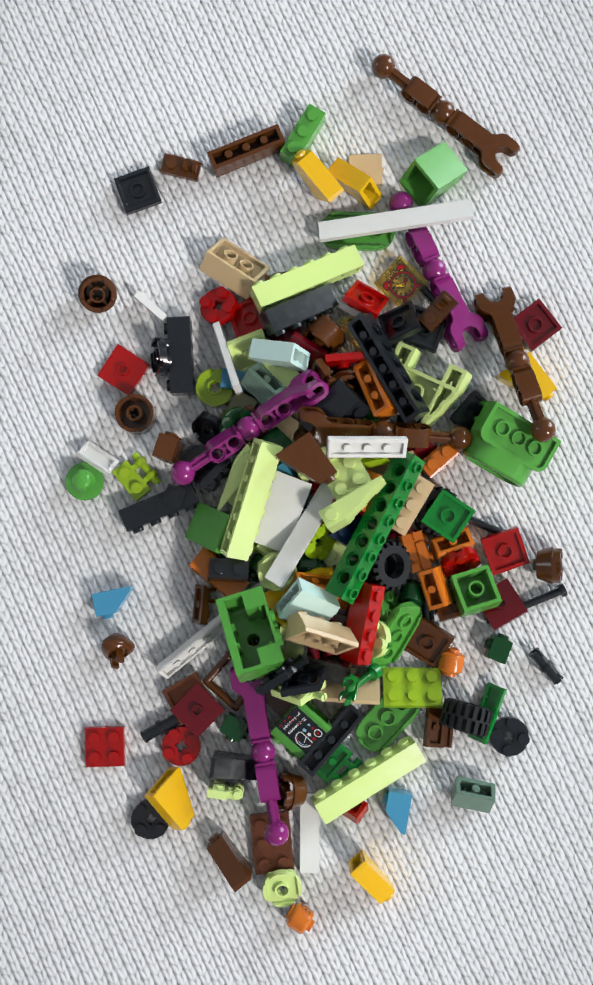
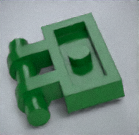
(335, 762)

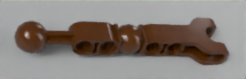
(456, 122)
(516, 360)
(417, 433)

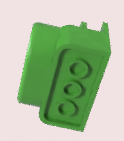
(505, 446)
(247, 619)

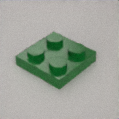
(447, 516)

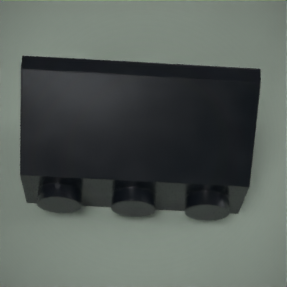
(341, 403)

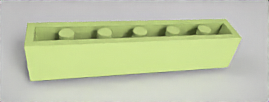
(306, 278)
(250, 500)
(367, 779)

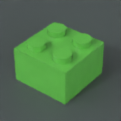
(474, 591)

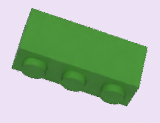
(303, 133)

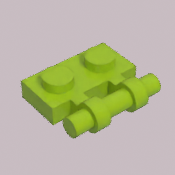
(132, 481)

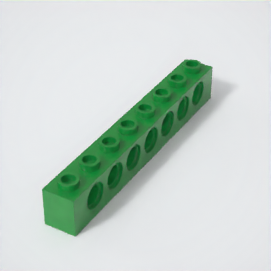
(374, 528)

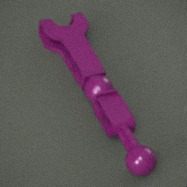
(434, 270)
(249, 427)
(263, 753)

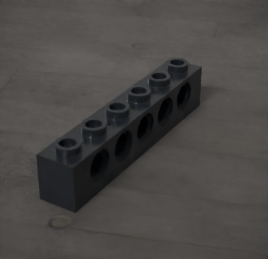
(388, 367)

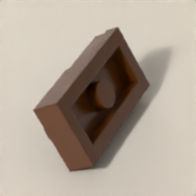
(180, 167)
(438, 310)
(201, 608)

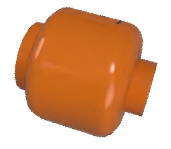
(451, 662)
(300, 918)

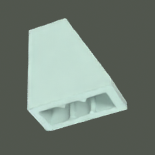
(279, 354)
(307, 598)

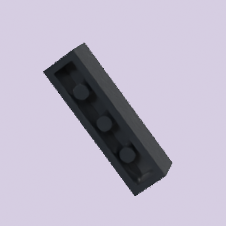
(298, 310)
(181, 353)
(153, 510)
(342, 725)

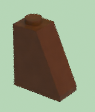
(308, 460)
(229, 860)

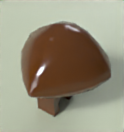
(116, 648)

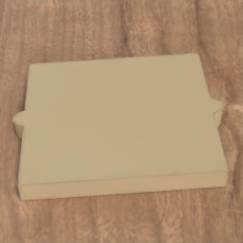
(369, 164)

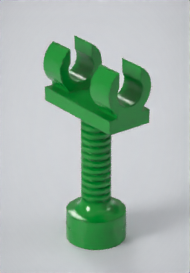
(353, 683)

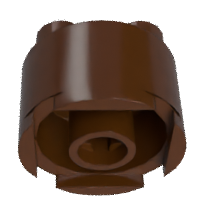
(325, 334)
(139, 424)

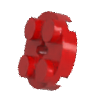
(210, 301)
(460, 562)
(171, 751)

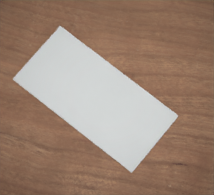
(282, 510)

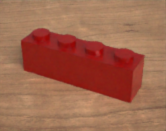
(363, 622)

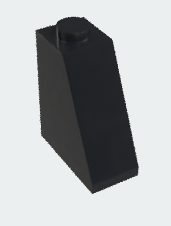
(232, 766)

